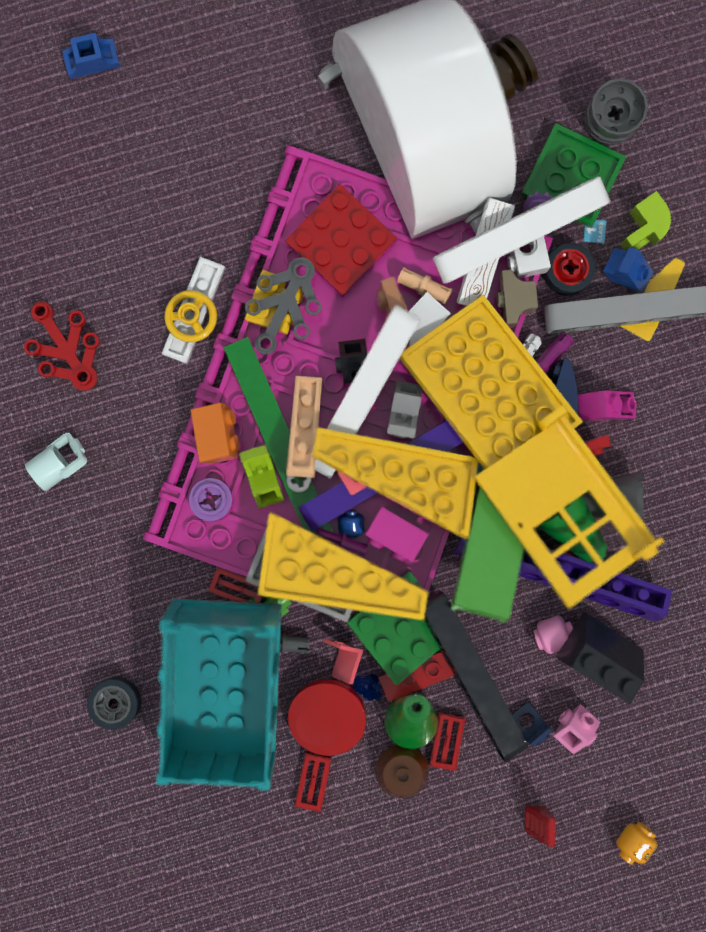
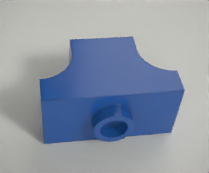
(90, 55)
(629, 269)

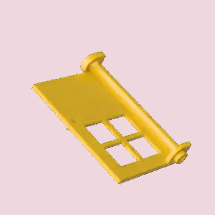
(543, 480)

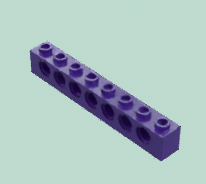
(618, 592)

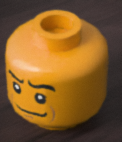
(636, 843)

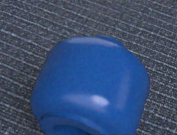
(351, 523)

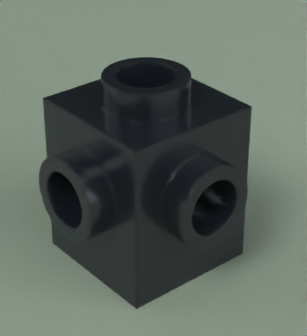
(351, 358)

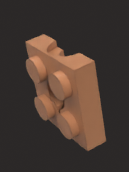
(389, 297)

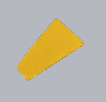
(665, 280)

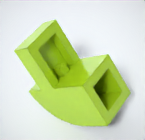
(652, 218)
(262, 476)

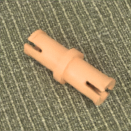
(423, 285)

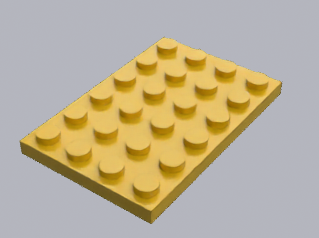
(484, 382)

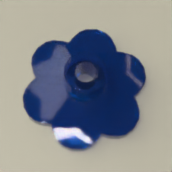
(368, 687)

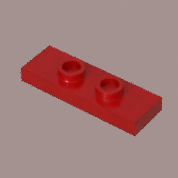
(429, 673)

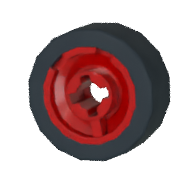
(583, 265)

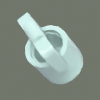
(51, 467)

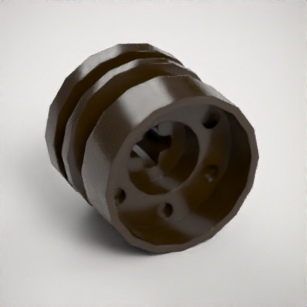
(512, 65)

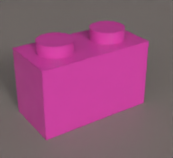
(396, 535)

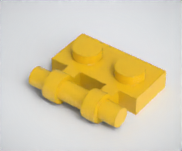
(265, 316)

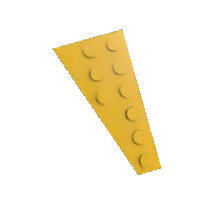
(419, 478)
(316, 571)

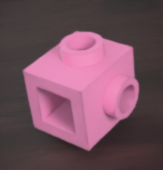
(576, 729)

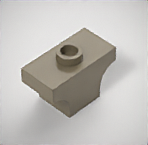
(515, 297)

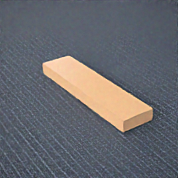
(304, 426)

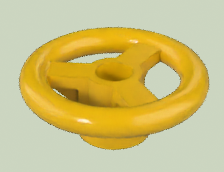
(171, 316)

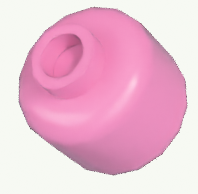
(552, 633)

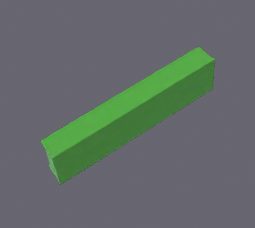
(488, 563)

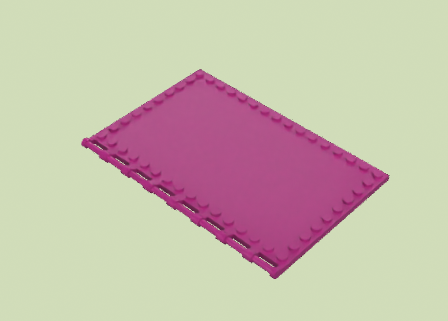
(237, 536)

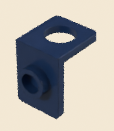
(538, 731)

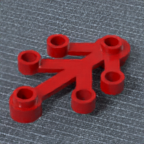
(66, 348)

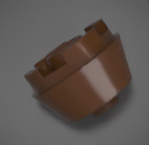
(401, 771)

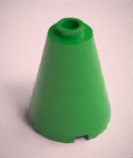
(583, 518)
(411, 721)

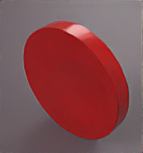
(327, 717)

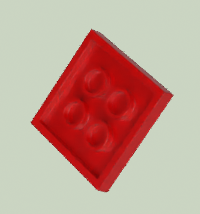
(341, 240)

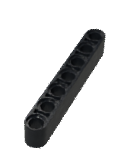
(473, 677)

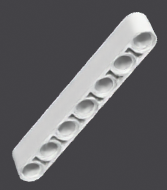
(521, 229)
(372, 376)

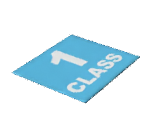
(596, 233)

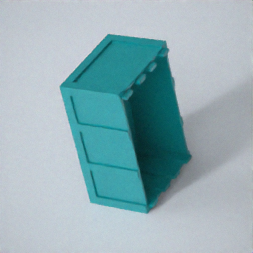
(219, 693)

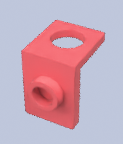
(346, 661)

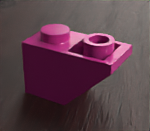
(607, 406)

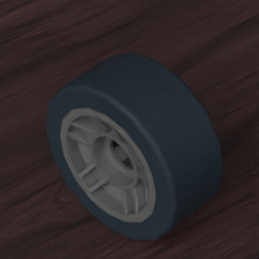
(100, 701)

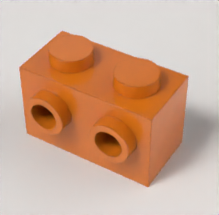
(215, 433)

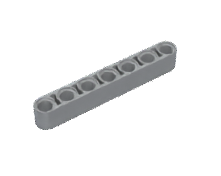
(625, 310)

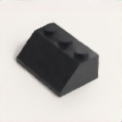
(604, 657)

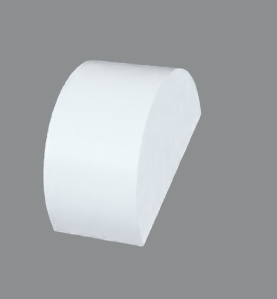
(430, 111)

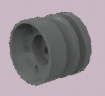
(621, 99)

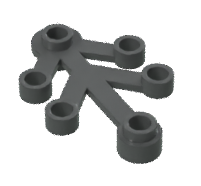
(285, 301)

